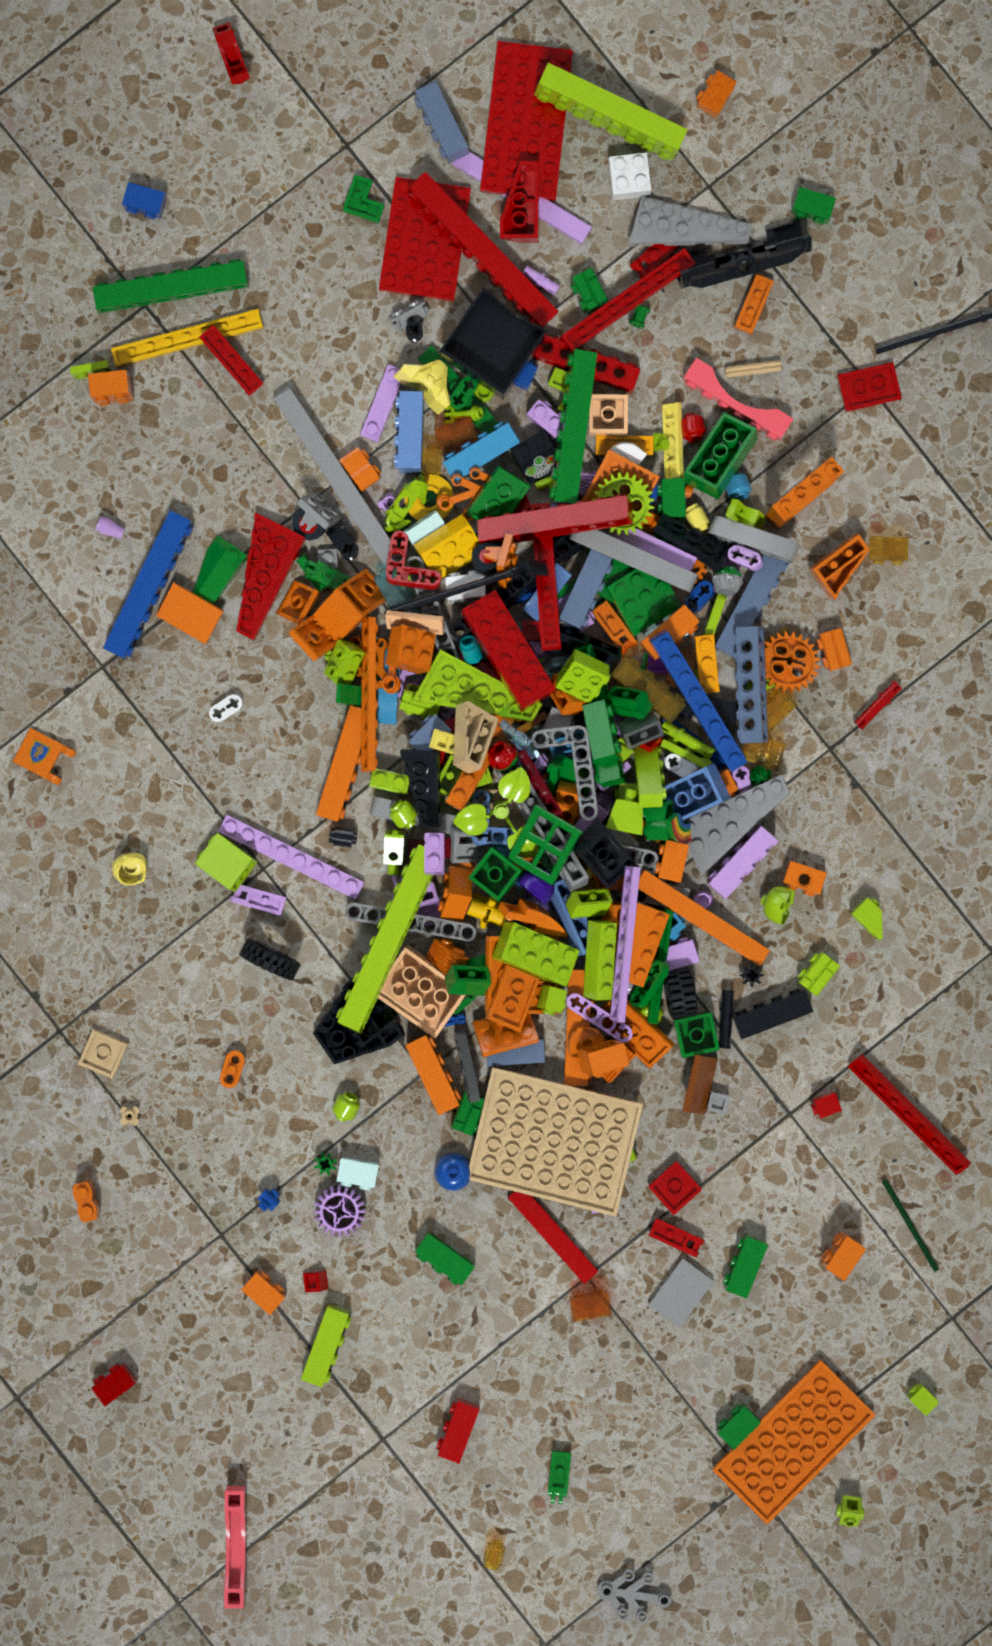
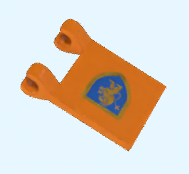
(40, 754)

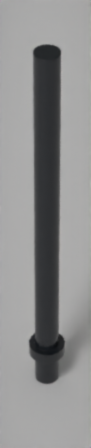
(982, 317)

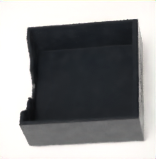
(492, 344)

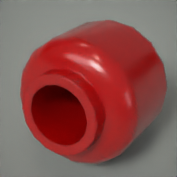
(693, 427)

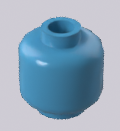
(739, 487)

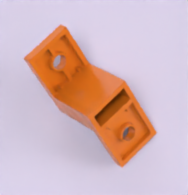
(338, 615)

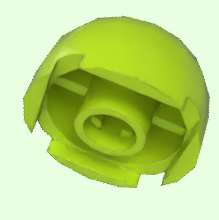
(777, 904)

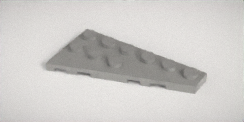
(681, 226)
(727, 823)

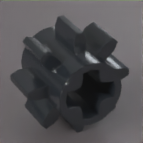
(747, 971)

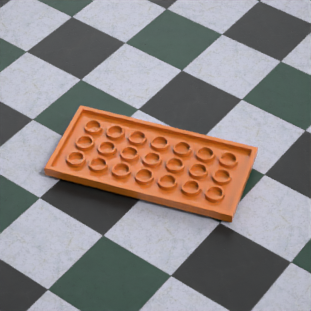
(794, 1441)

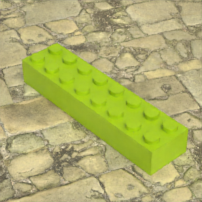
(610, 112)

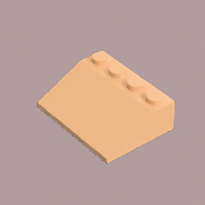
(419, 992)

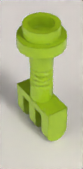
(475, 413)

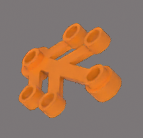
(473, 490)
(387, 678)

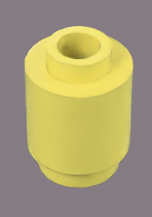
(697, 517)

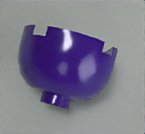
(536, 886)

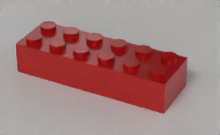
(508, 651)

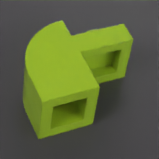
(740, 513)

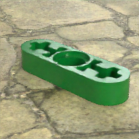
(642, 995)

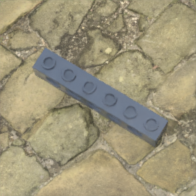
(757, 675)

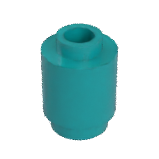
(470, 649)

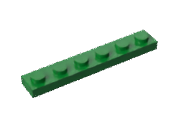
(488, 421)

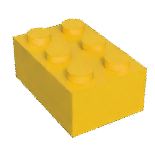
(448, 547)

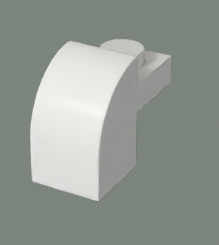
(629, 451)

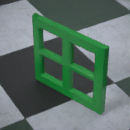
(544, 844)

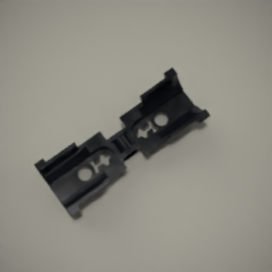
(781, 247)

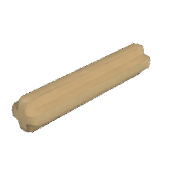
(754, 368)

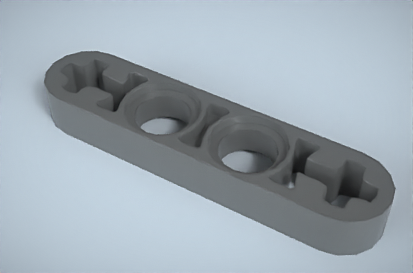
(466, 1066)

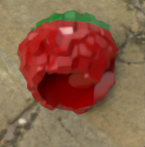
(502, 756)

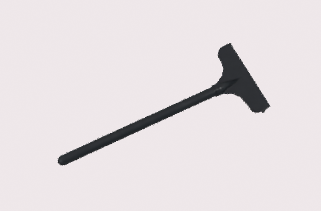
(532, 566)

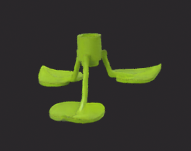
(473, 817)

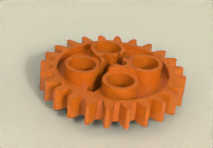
(790, 645)

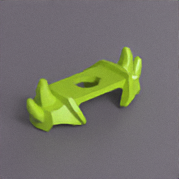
(396, 514)

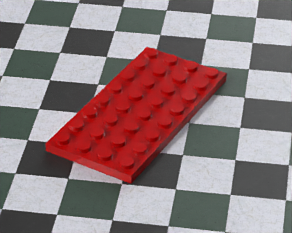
(520, 123)

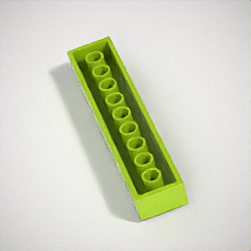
(386, 944)

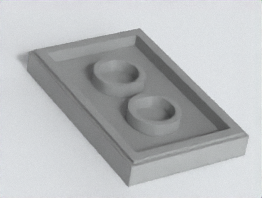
(681, 1292)

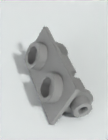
(414, 309)

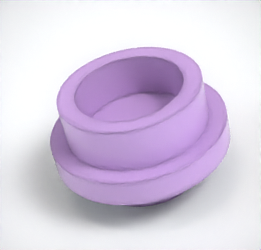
(703, 899)

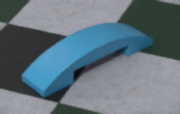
(387, 703)

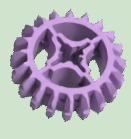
(331, 1208)

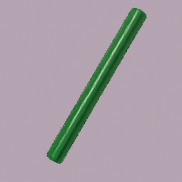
(662, 953)

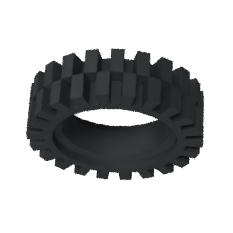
(269, 959)

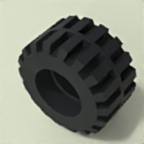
(680, 994)

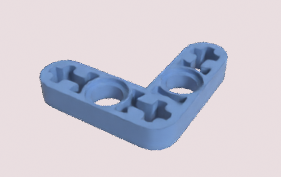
(484, 842)

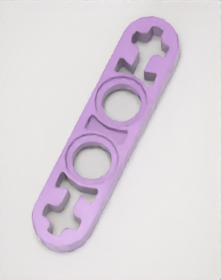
(597, 1020)

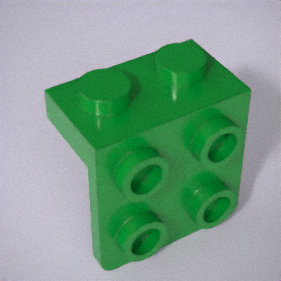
(563, 769)

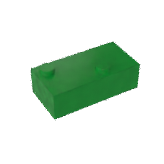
(720, 455)

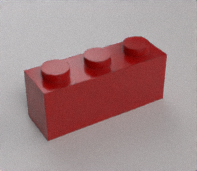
(457, 1430)

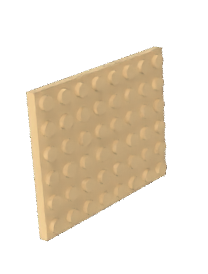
(554, 1141)

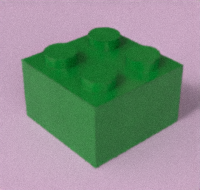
(496, 874)
(696, 1034)

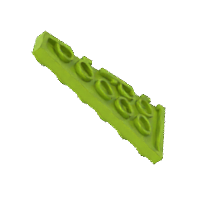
(456, 682)

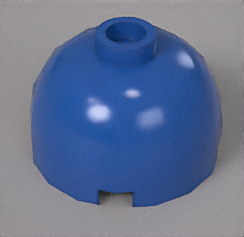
(452, 1171)

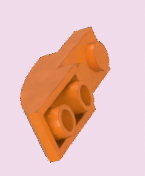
(533, 915)

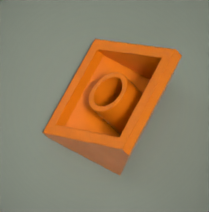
(298, 602)

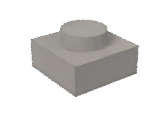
(329, 557)
(718, 1102)

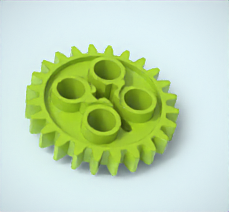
(637, 492)

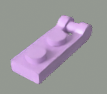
(260, 900)

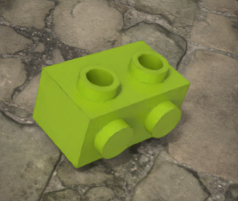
(344, 662)

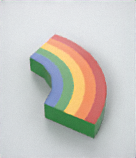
(677, 829)

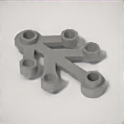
(631, 1594)

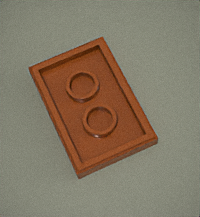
(700, 1084)

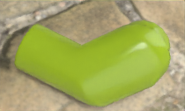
(544, 483)

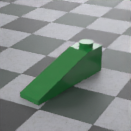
(218, 569)

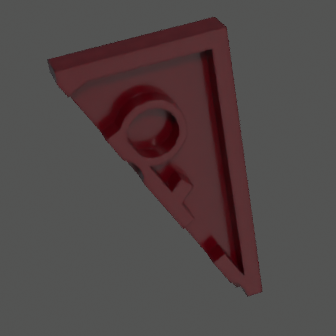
(539, 784)

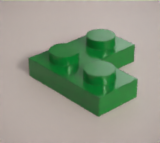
(358, 202)

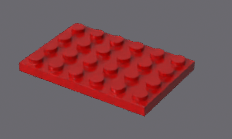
(417, 254)

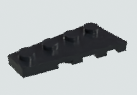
(705, 548)
(424, 780)

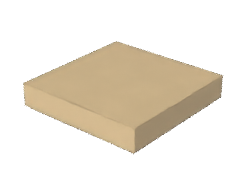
(103, 1053)

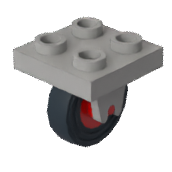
(314, 516)

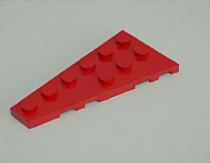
(268, 564)

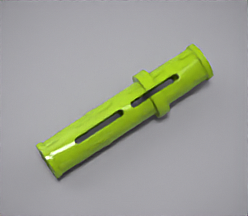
(692, 742)

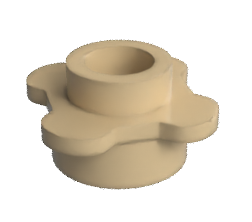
(134, 1113)

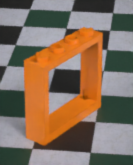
(804, 493)

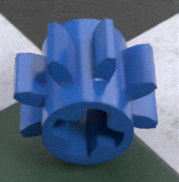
(268, 1199)

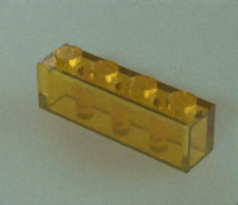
(662, 700)

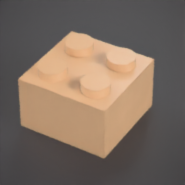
(608, 415)

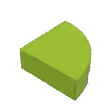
(660, 442)

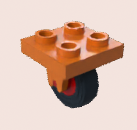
(492, 558)

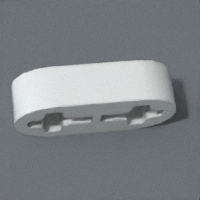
(223, 704)

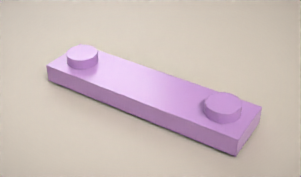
(381, 405)

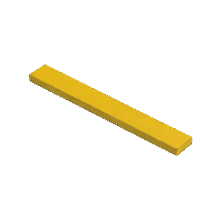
(184, 338)

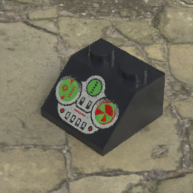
(534, 457)

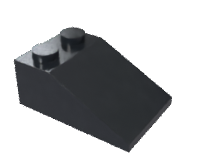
(602, 853)

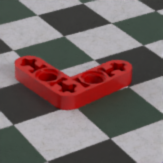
(404, 571)

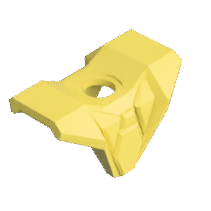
(430, 379)

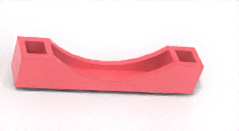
(703, 378)
(235, 1547)

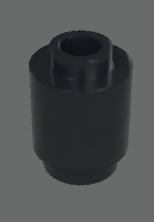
(342, 837)

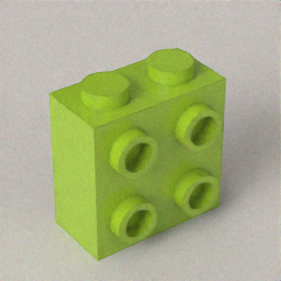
(583, 676)

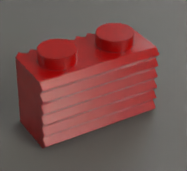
(113, 1384)

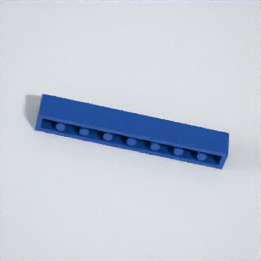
(148, 584)
(697, 700)

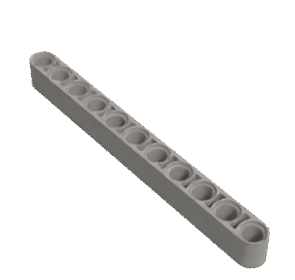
(335, 474)

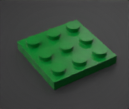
(642, 599)

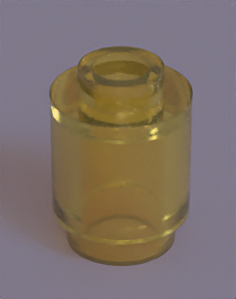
(494, 1555)

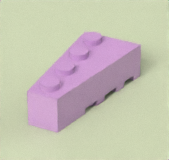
(742, 861)

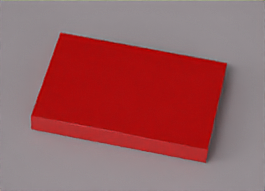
(869, 387)

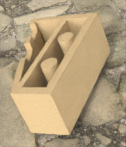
(472, 736)

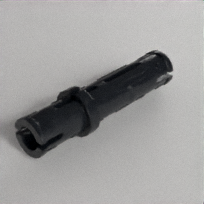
(726, 1019)

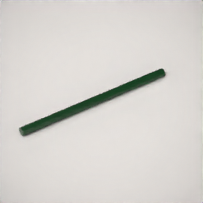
(910, 1225)

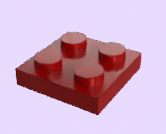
(674, 1187)

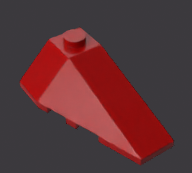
(521, 212)

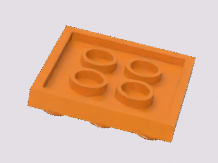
(616, 463)

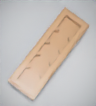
(424, 622)

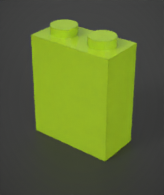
(225, 862)

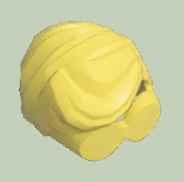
(129, 867)

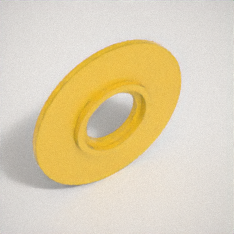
(439, 486)

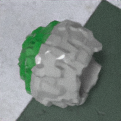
(727, 581)

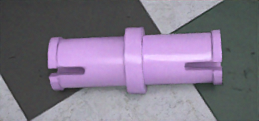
(540, 280)

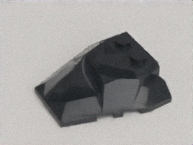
(344, 1044)

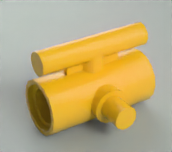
(486, 910)

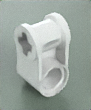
(683, 766)

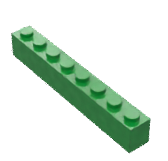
(170, 286)
(573, 427)

